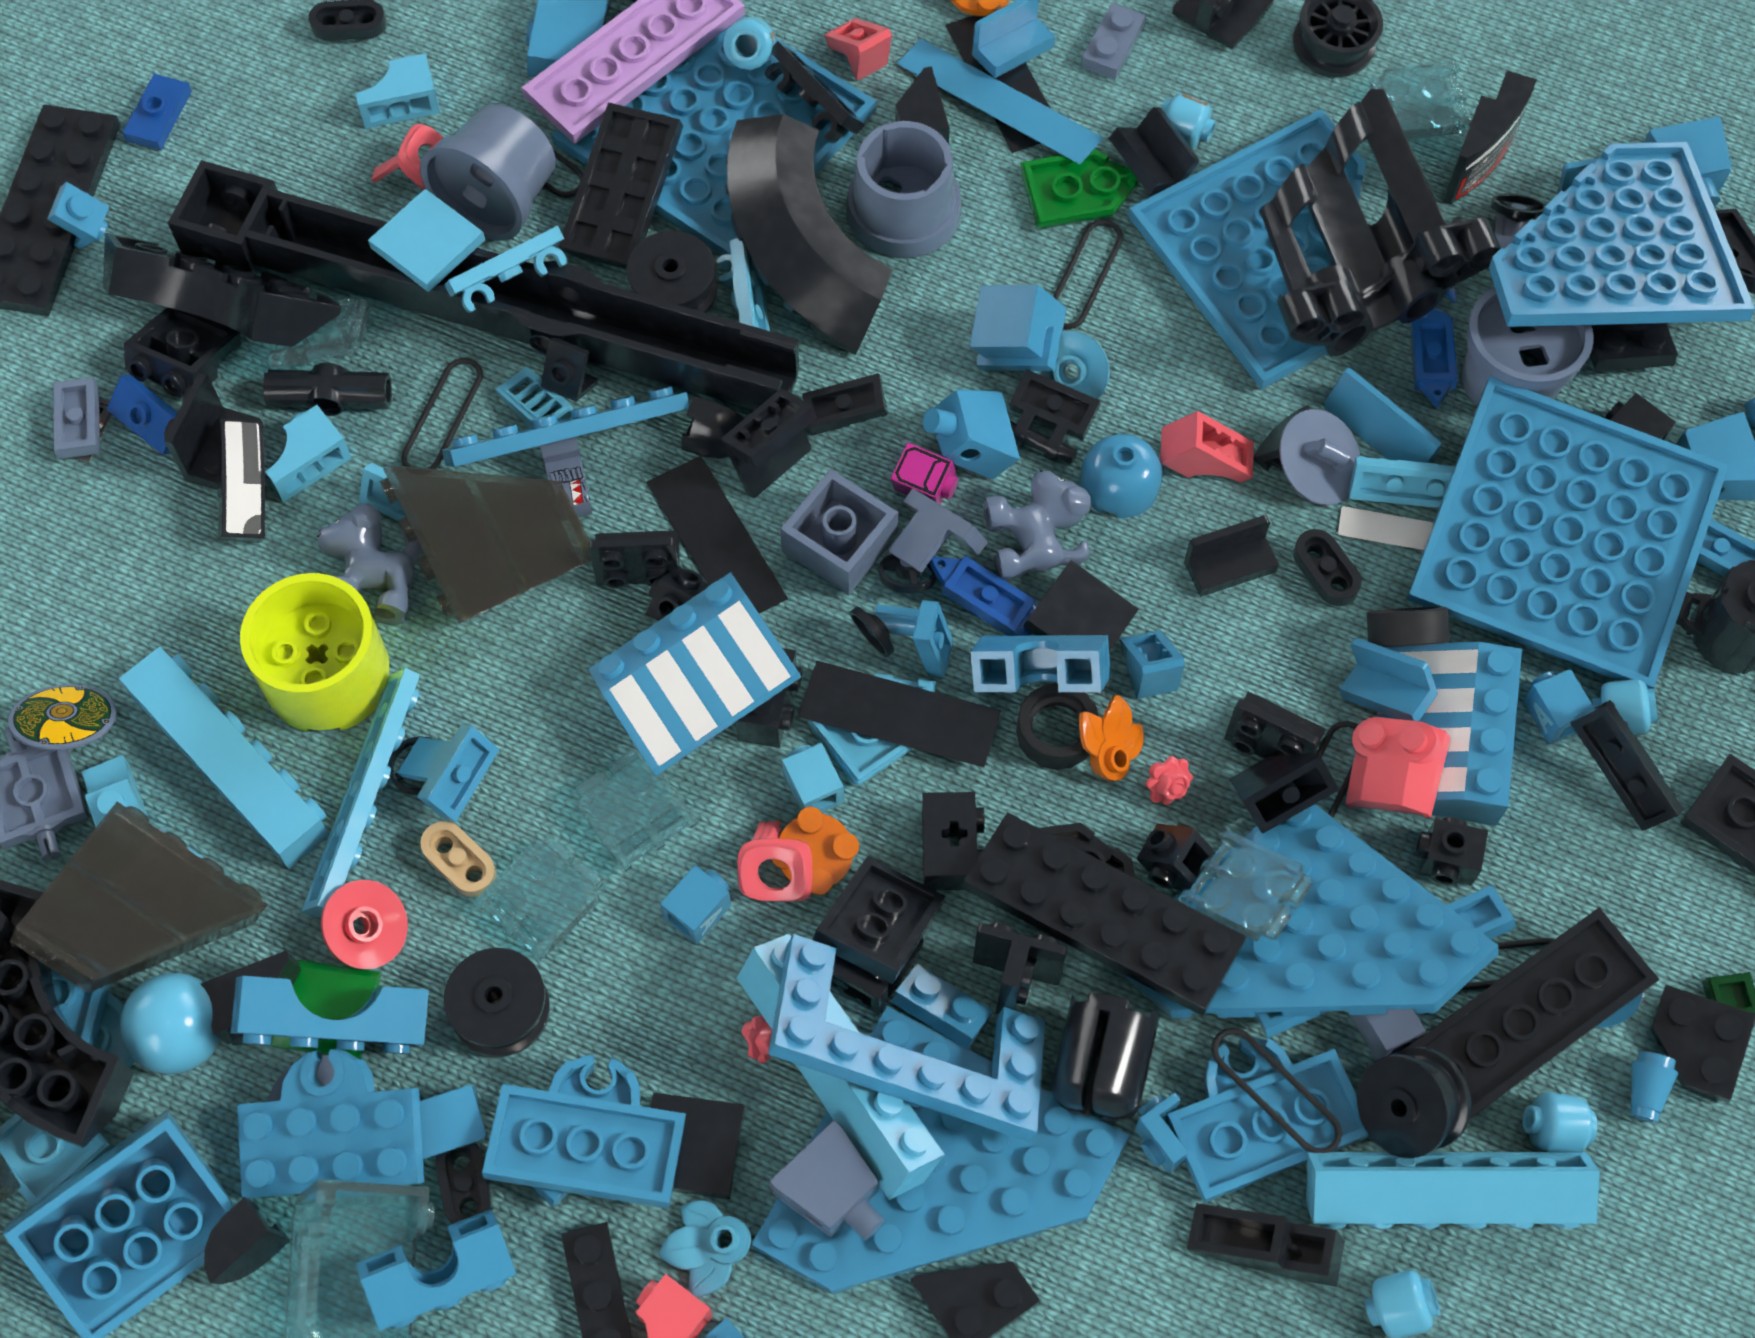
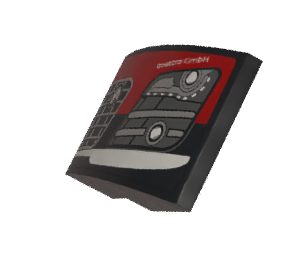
(1490, 134)

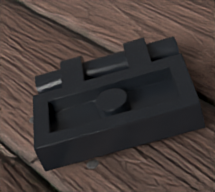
(1055, 406)

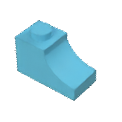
(401, 94)
(310, 453)
(108, 784)

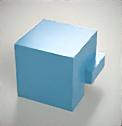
(1017, 328)

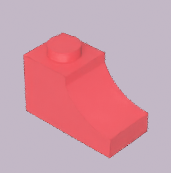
(1206, 447)
(671, 1310)

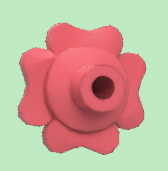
(1169, 780)
(758, 1038)

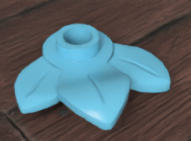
(699, 1246)

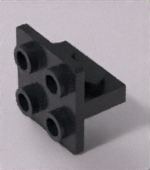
(1222, 19)
(1020, 959)

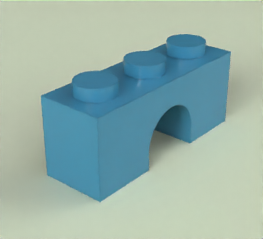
(1072, 661)
(402, 1292)

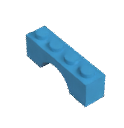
(271, 1008)

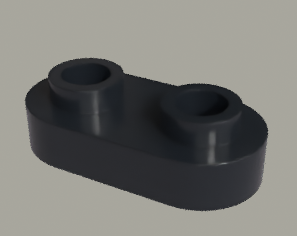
(347, 20)
(1330, 569)
(463, 1185)

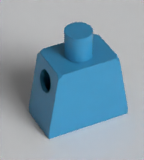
(1708, 148)
(974, 431)
(1731, 443)

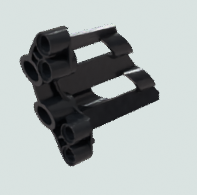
(1376, 269)

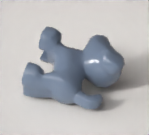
(1053, 505)
(356, 541)

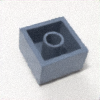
(839, 531)

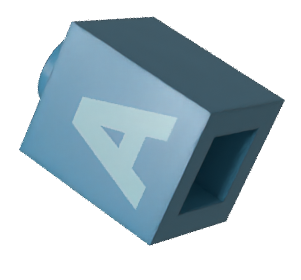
(1555, 703)
(696, 903)

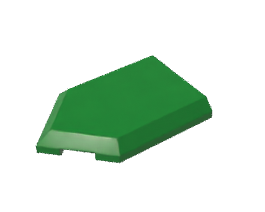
(1075, 192)
(331, 994)

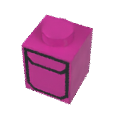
(926, 473)

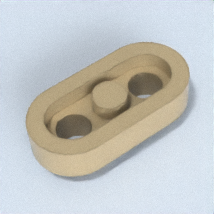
(460, 860)

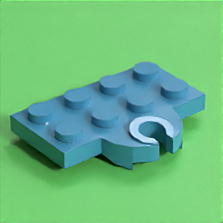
(329, 1131)
(586, 1138)
(1238, 1143)

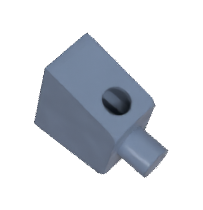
(830, 1185)

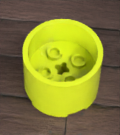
(313, 622)

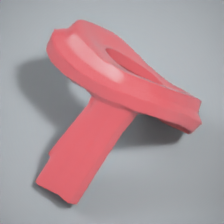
(407, 155)
(767, 846)

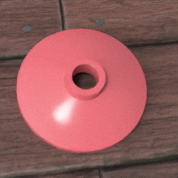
(382, 918)

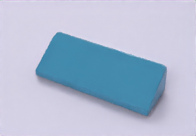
(1380, 420)

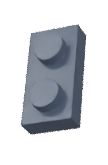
(1113, 41)
(76, 418)

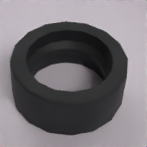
(1408, 626)
(1036, 750)

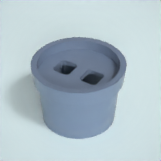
(491, 170)
(925, 208)
(1495, 351)

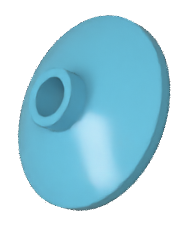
(1088, 357)

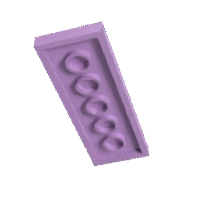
(625, 59)

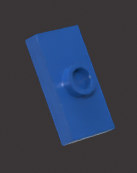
(157, 112)
(141, 411)

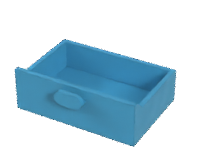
(560, 28)

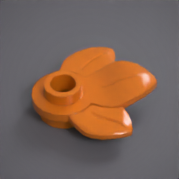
(1111, 739)

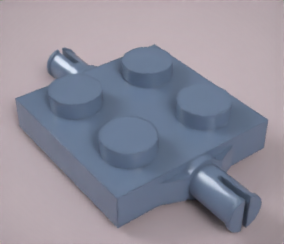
(37, 796)

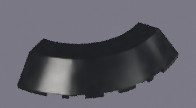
(792, 233)
(259, 308)
(44, 1066)

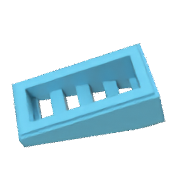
(523, 410)

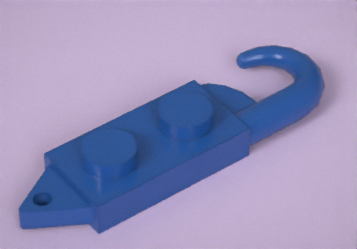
(1434, 353)
(984, 594)

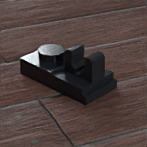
(846, 403)

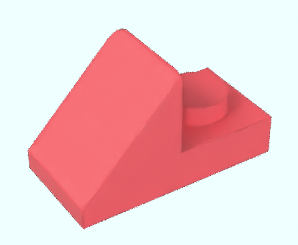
(864, 45)

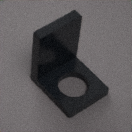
(566, 370)

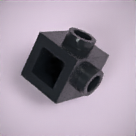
(673, 591)
(1451, 851)
(1174, 855)

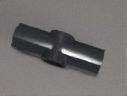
(328, 387)

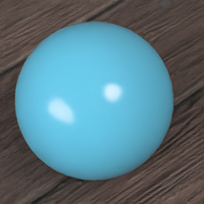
(169, 1024)

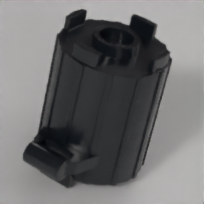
(1725, 621)

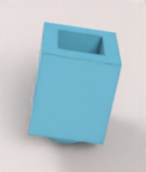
(813, 778)

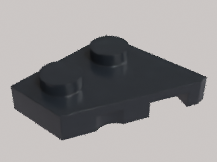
(976, 1299)

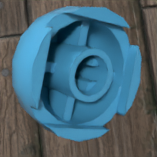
(1121, 475)

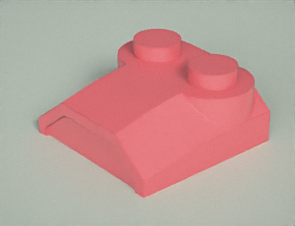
(1397, 765)

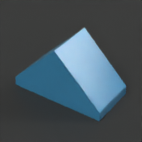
(1152, 663)

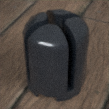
(1104, 1058)

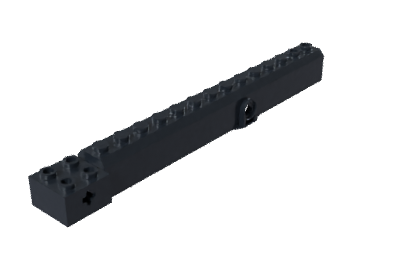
(250, 223)

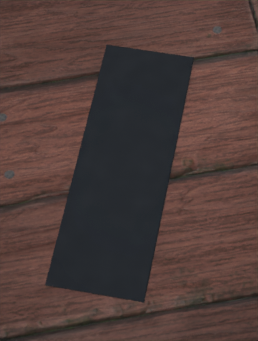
(1018, 78)
(715, 532)
(900, 713)

